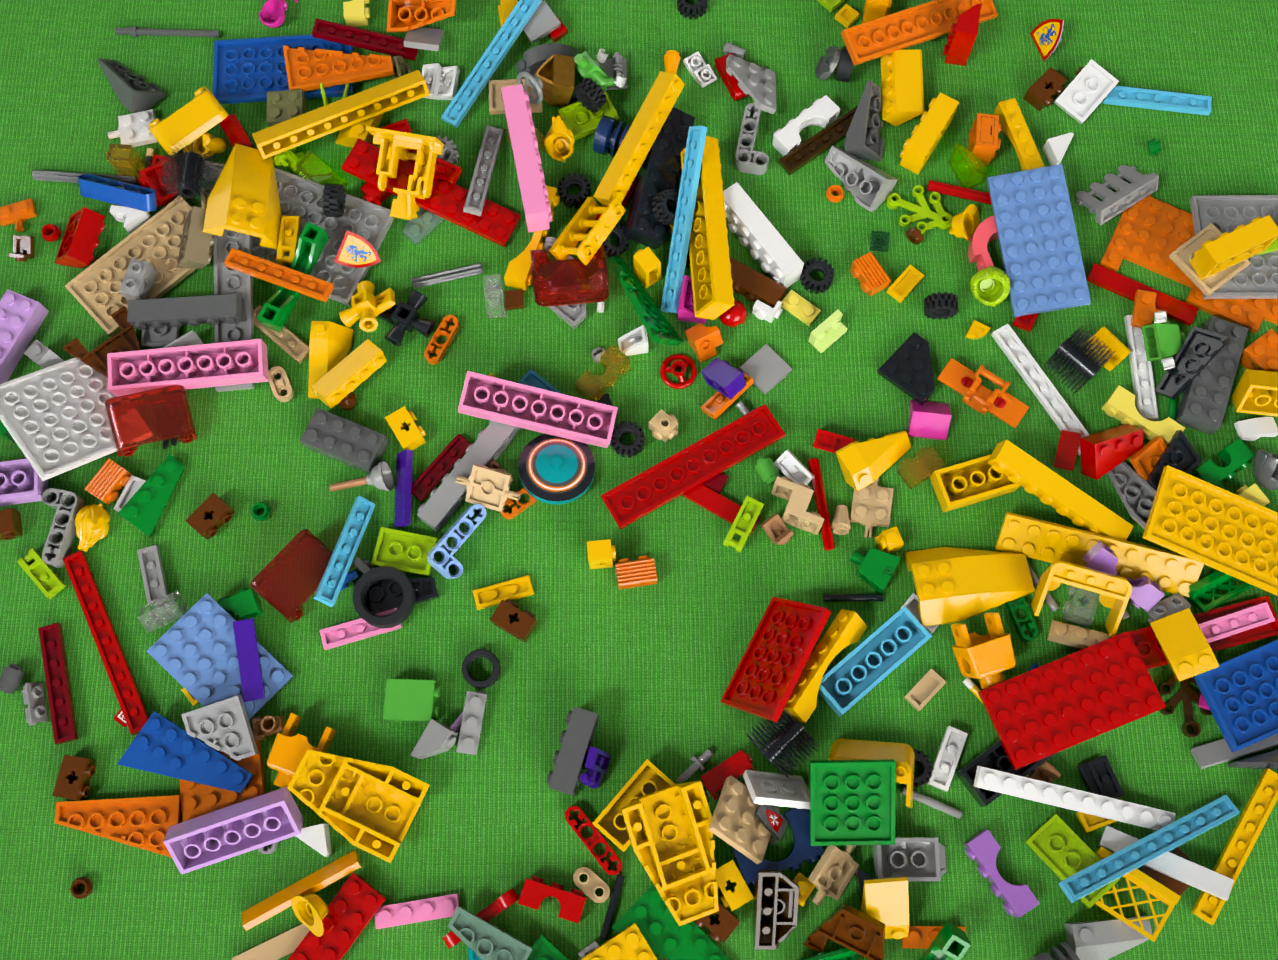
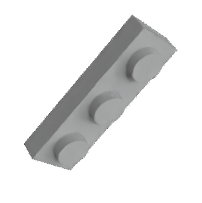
(152, 573)
(471, 723)

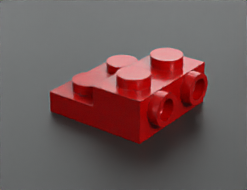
(151, 178)

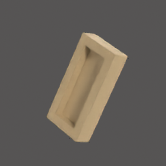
(924, 689)

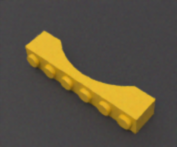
(1016, 129)
(520, 268)
(844, 631)

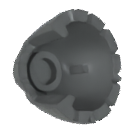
(1266, 469)

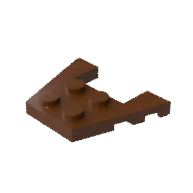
(121, 342)
(852, 930)

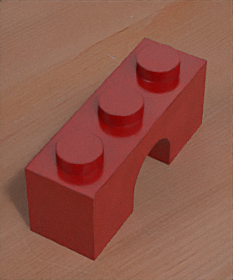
(536, 891)

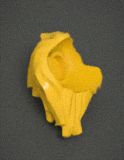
(559, 140)
(91, 525)

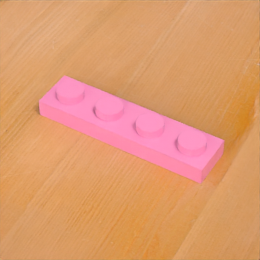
(1237, 622)
(353, 631)
(416, 911)

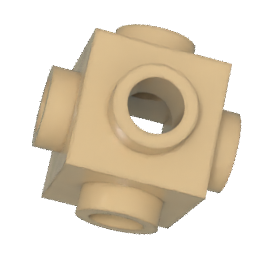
(663, 426)

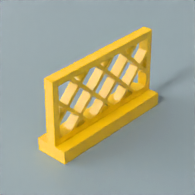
(1150, 887)

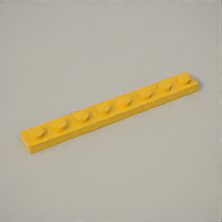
(1240, 842)

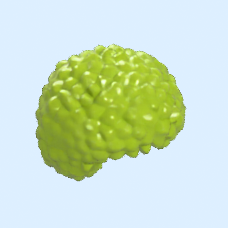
(990, 286)

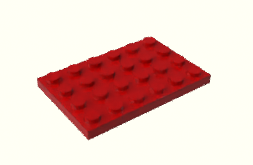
(775, 658)

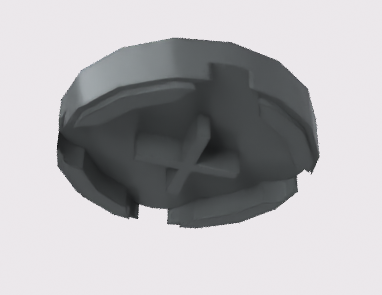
(828, 63)

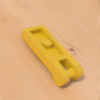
(288, 239)

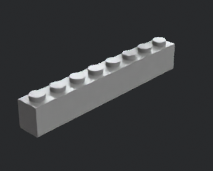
(450, 494)

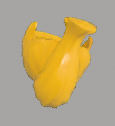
(207, 140)

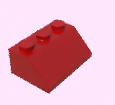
(962, 36)
(80, 238)

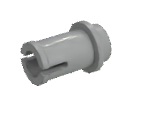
(737, 51)

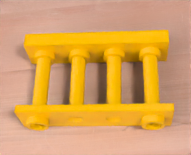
(579, 225)

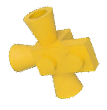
(367, 306)

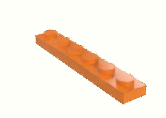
(279, 275)

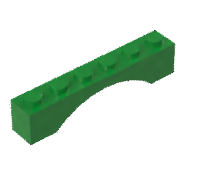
(279, 306)

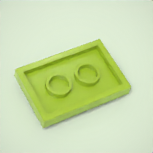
(585, 122)
(403, 551)

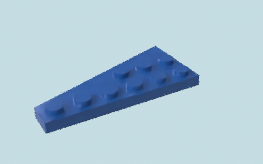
(170, 751)

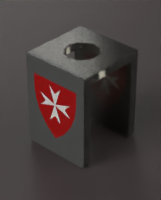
(772, 820)

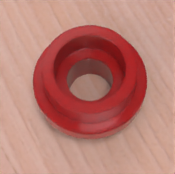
(48, 229)

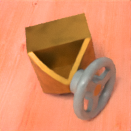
(552, 81)

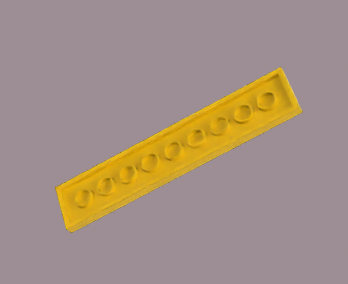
(1057, 542)

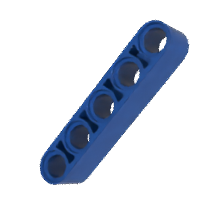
(117, 192)

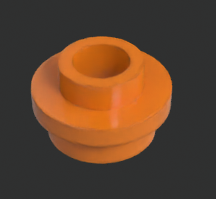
(835, 189)

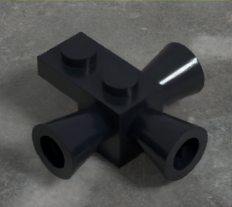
(406, 318)

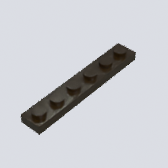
(817, 144)

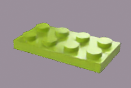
(1065, 854)

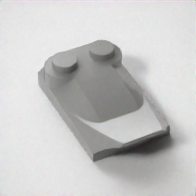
(911, 858)

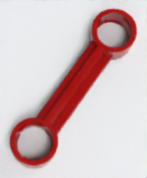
(487, 914)

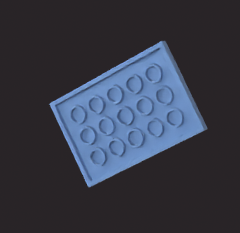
(205, 660)

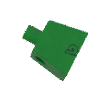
(875, 568)

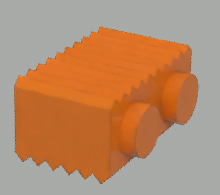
(870, 274)
(108, 481)
(636, 572)

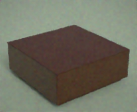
(514, 299)

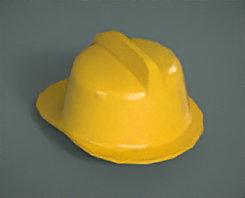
(965, 223)
(311, 912)

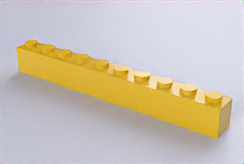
(340, 114)

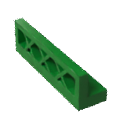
(1208, 585)

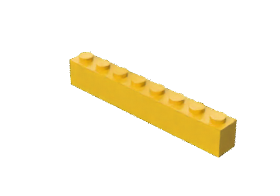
(639, 138)
(1057, 491)

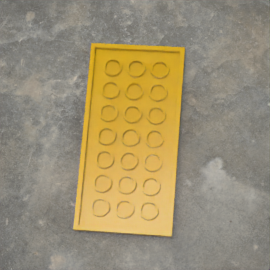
(1215, 528)

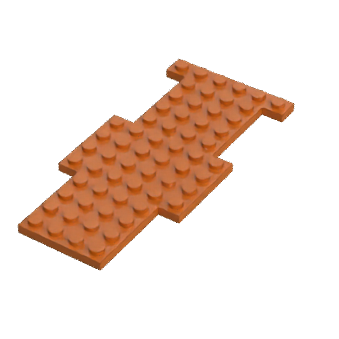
(1150, 234)

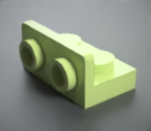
(828, 332)

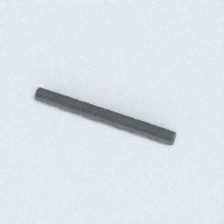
(72, 177)

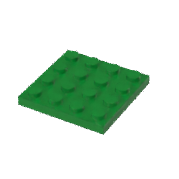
(852, 802)

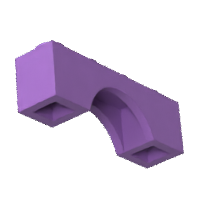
(1144, 591)
(984, 850)

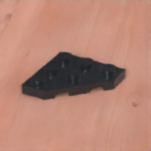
(911, 369)

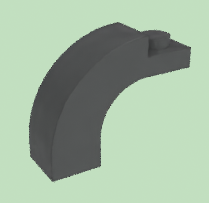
(538, 55)

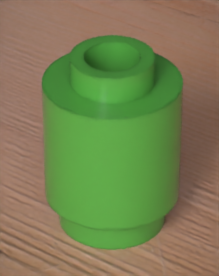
(767, 470)

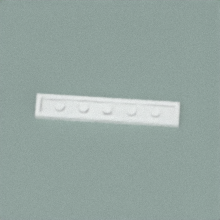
(1141, 373)
(1173, 866)

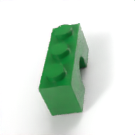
(1233, 457)
(948, 944)

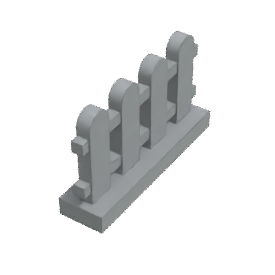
(1119, 201)

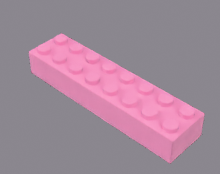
(527, 158)
(188, 366)
(537, 409)

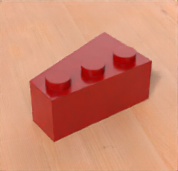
(1108, 449)

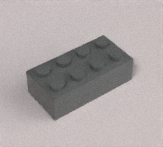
(344, 441)
(575, 744)

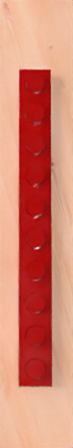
(107, 641)

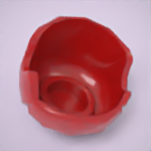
(735, 315)

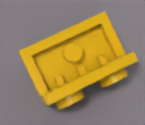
(1116, 346)

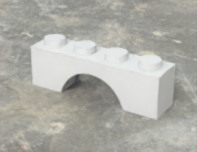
(821, 114)

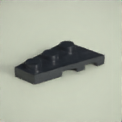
(1178, 455)

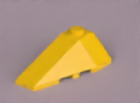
(350, 134)
(327, 348)
(868, 460)

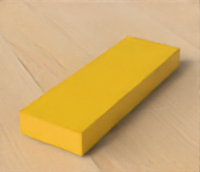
(507, 590)

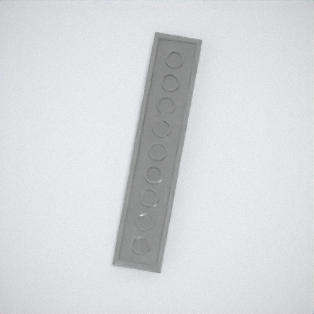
(233, 282)

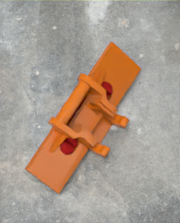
(979, 397)

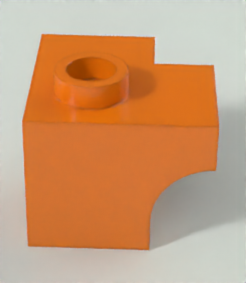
(704, 340)

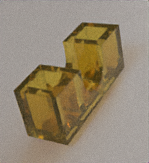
(593, 386)

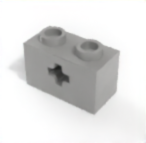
(138, 280)

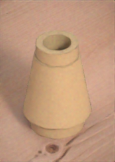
(841, 520)

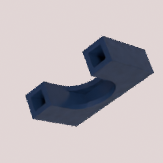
(801, 850)

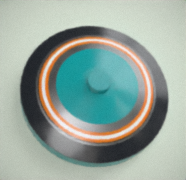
(556, 469)

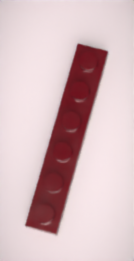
(363, 39)
(58, 683)

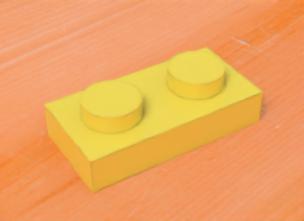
(800, 308)

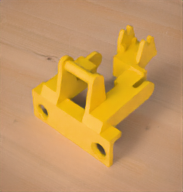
(392, 148)

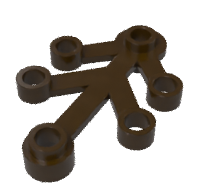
(1187, 695)

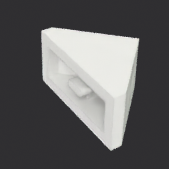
(1056, 148)
(634, 342)
(318, 838)

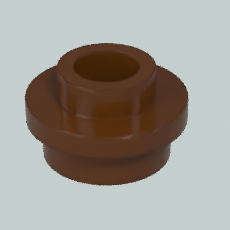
(75, 887)

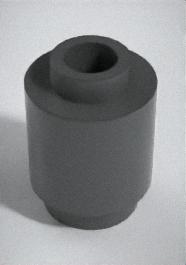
(11, 678)

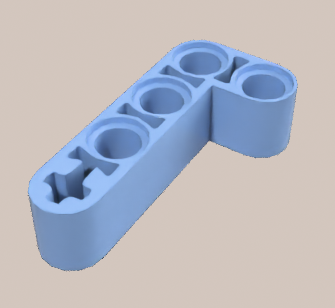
(459, 538)

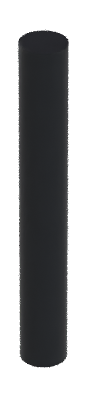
(852, 597)
(612, 907)

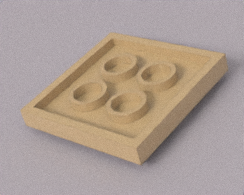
(1185, 253)
(736, 821)

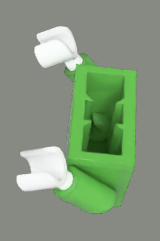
(589, 67)
(1162, 340)

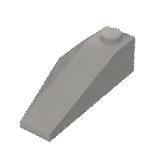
(864, 181)
(1133, 491)
(1104, 937)

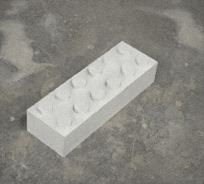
(761, 237)

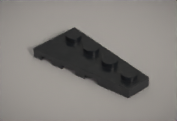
(1190, 360)
(388, 593)

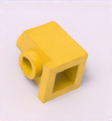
(889, 540)

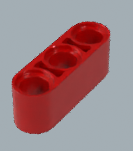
(729, 81)

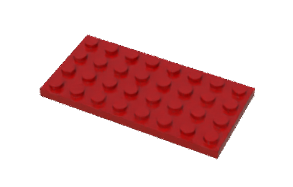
(1071, 700)

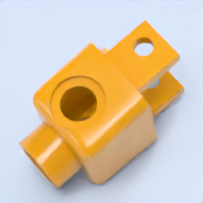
(984, 655)
(290, 749)

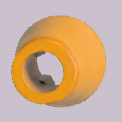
(671, 61)

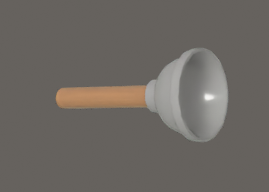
(380, 477)

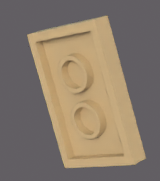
(496, 103)

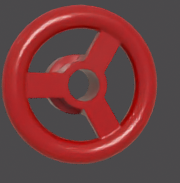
(678, 364)

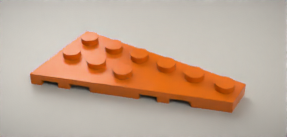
(332, 68)
(131, 821)

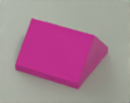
(686, 303)
(929, 420)

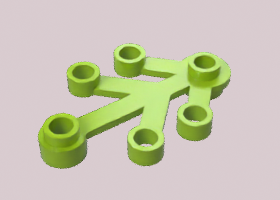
(922, 211)

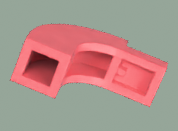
(978, 244)

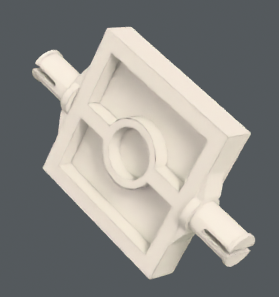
(133, 129)

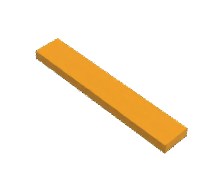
(305, 886)

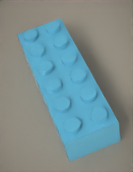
(872, 661)

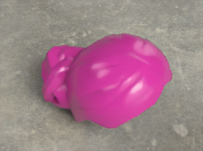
(273, 13)

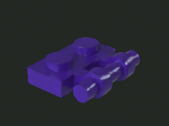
(597, 765)

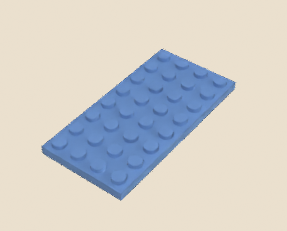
(1038, 240)

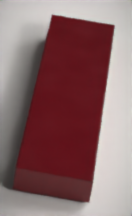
(439, 468)

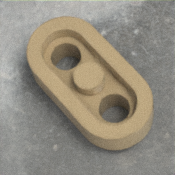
(280, 385)
(592, 883)

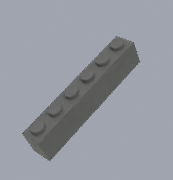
(185, 311)

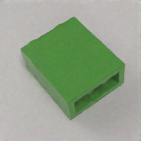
(411, 700)

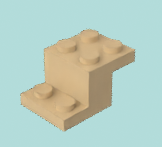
(799, 498)

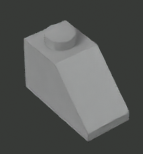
(42, 355)
(435, 740)

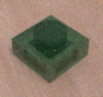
(879, 241)

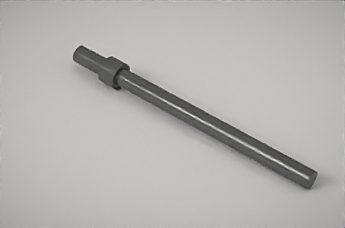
(134, 31)

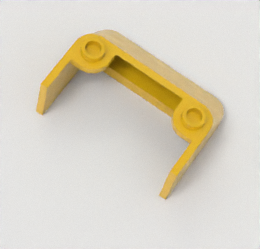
(188, 121)
(1113, 589)
(875, 750)

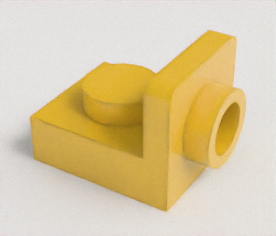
(805, 888)

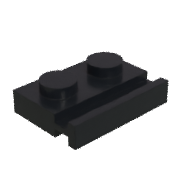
(1100, 778)

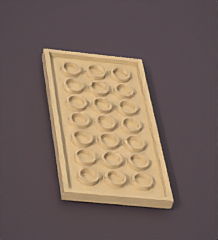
(154, 242)

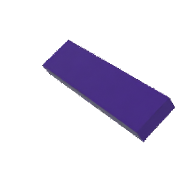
(403, 489)
(249, 660)

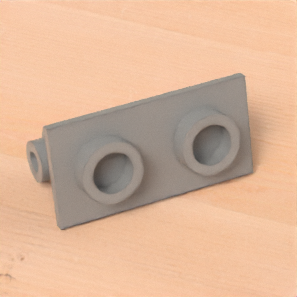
(1167, 607)
(34, 697)

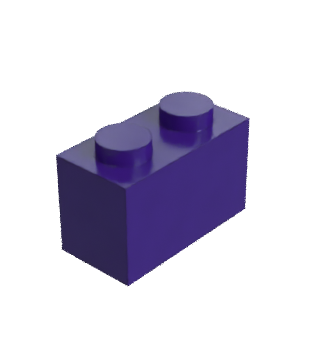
(724, 378)

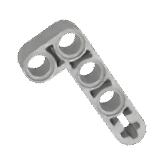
(748, 137)
(58, 528)

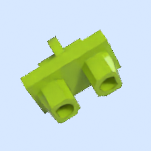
(288, 159)

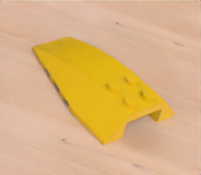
(246, 198)
(965, 582)
(360, 799)
(676, 848)

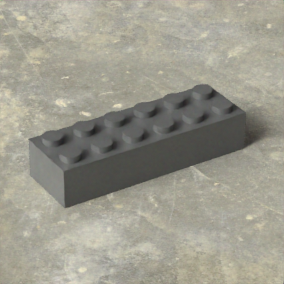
(1207, 395)

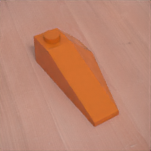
(412, 14)

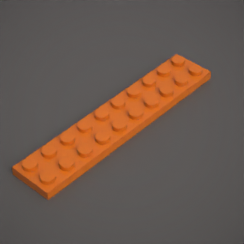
(908, 28)

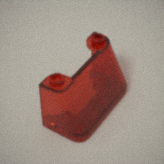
(569, 280)
(149, 418)
(293, 575)

